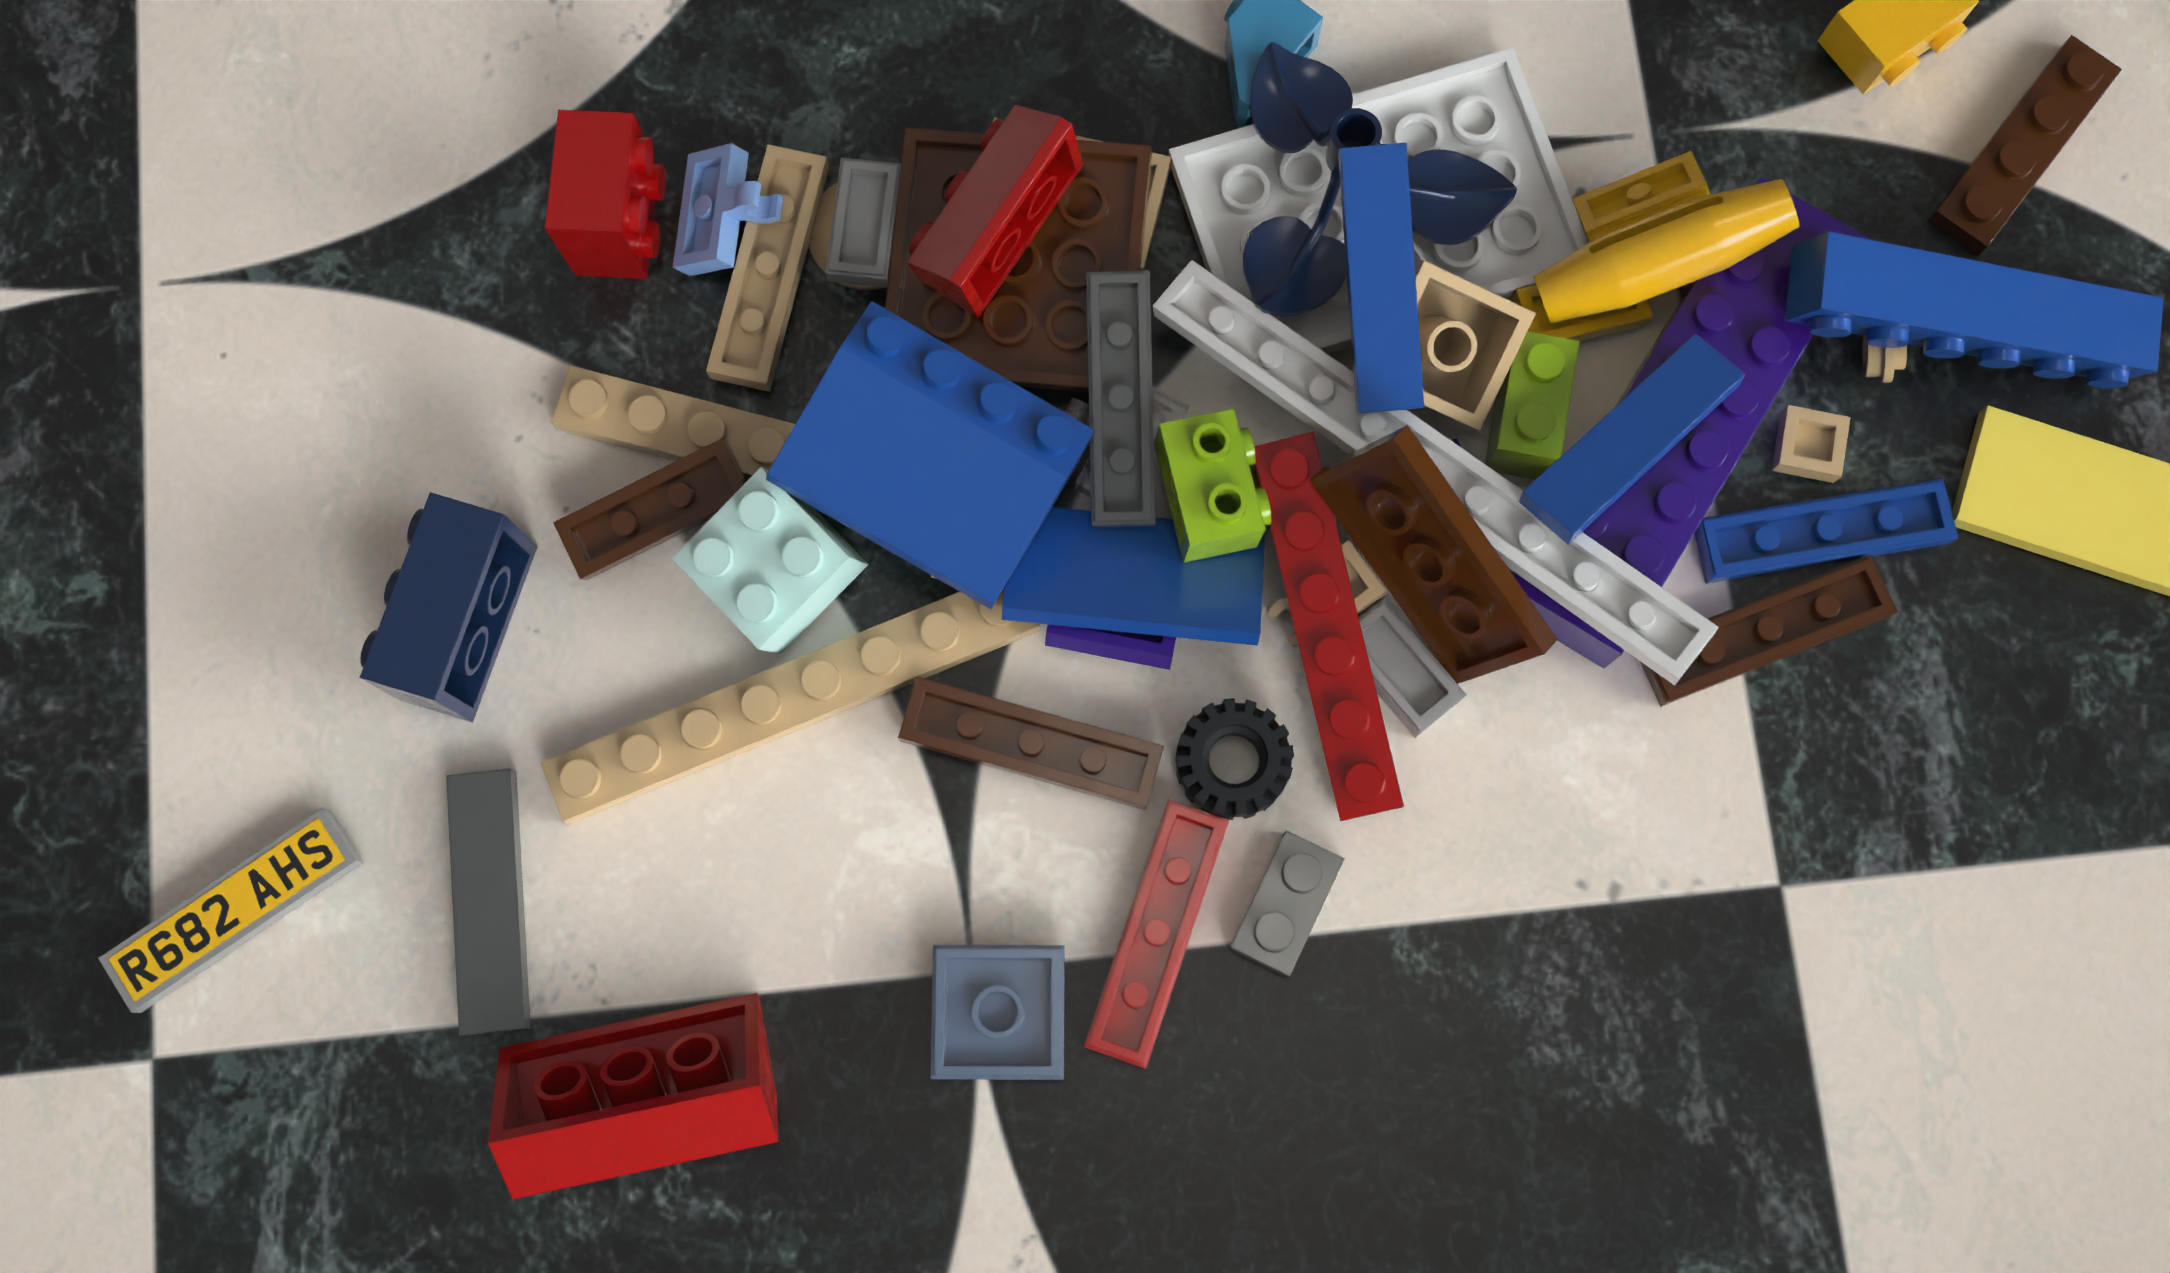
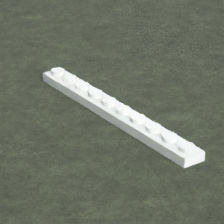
(1322, 395)

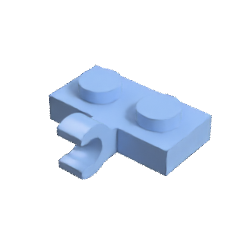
(713, 206)

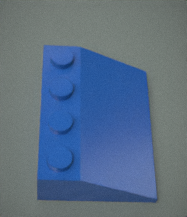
(930, 454)

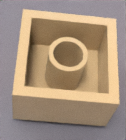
(1464, 342)

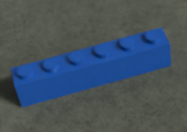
(1973, 309)

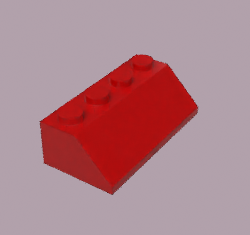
(633, 1096)

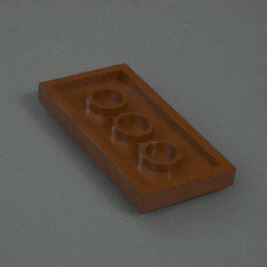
(1433, 557)

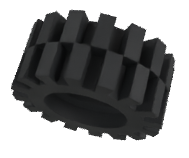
(1234, 720)

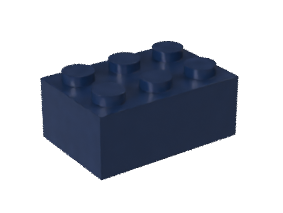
(448, 607)

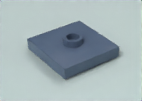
(998, 1012)

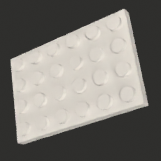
(1466, 108)

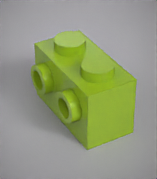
(1211, 485)

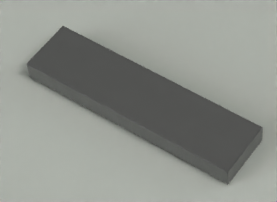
(1120, 398)
(488, 902)

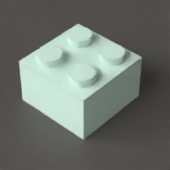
(769, 563)

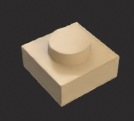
(1811, 444)

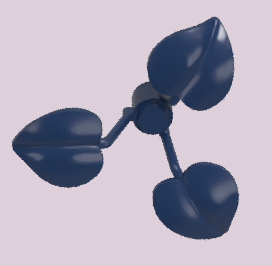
(1305, 101)

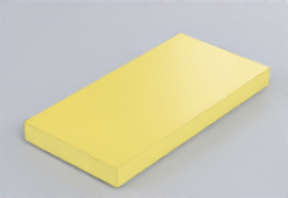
(2067, 498)

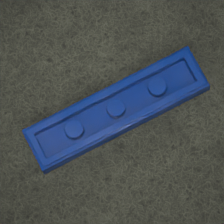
(1381, 277)
(1631, 439)
(1825, 531)

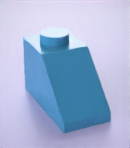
(1251, 29)

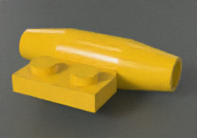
(1660, 235)

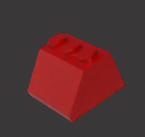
(996, 207)

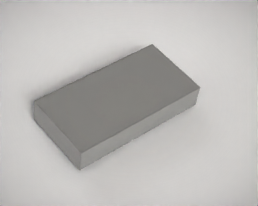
(863, 222)
(1406, 671)

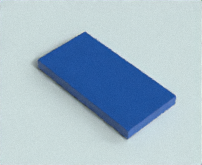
(1134, 582)

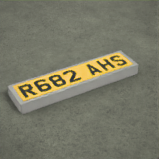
(230, 911)

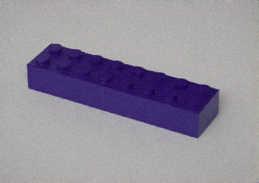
(1744, 320)

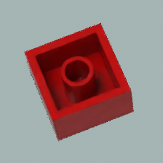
(604, 194)

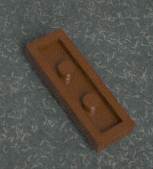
(650, 510)

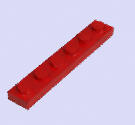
(1328, 630)

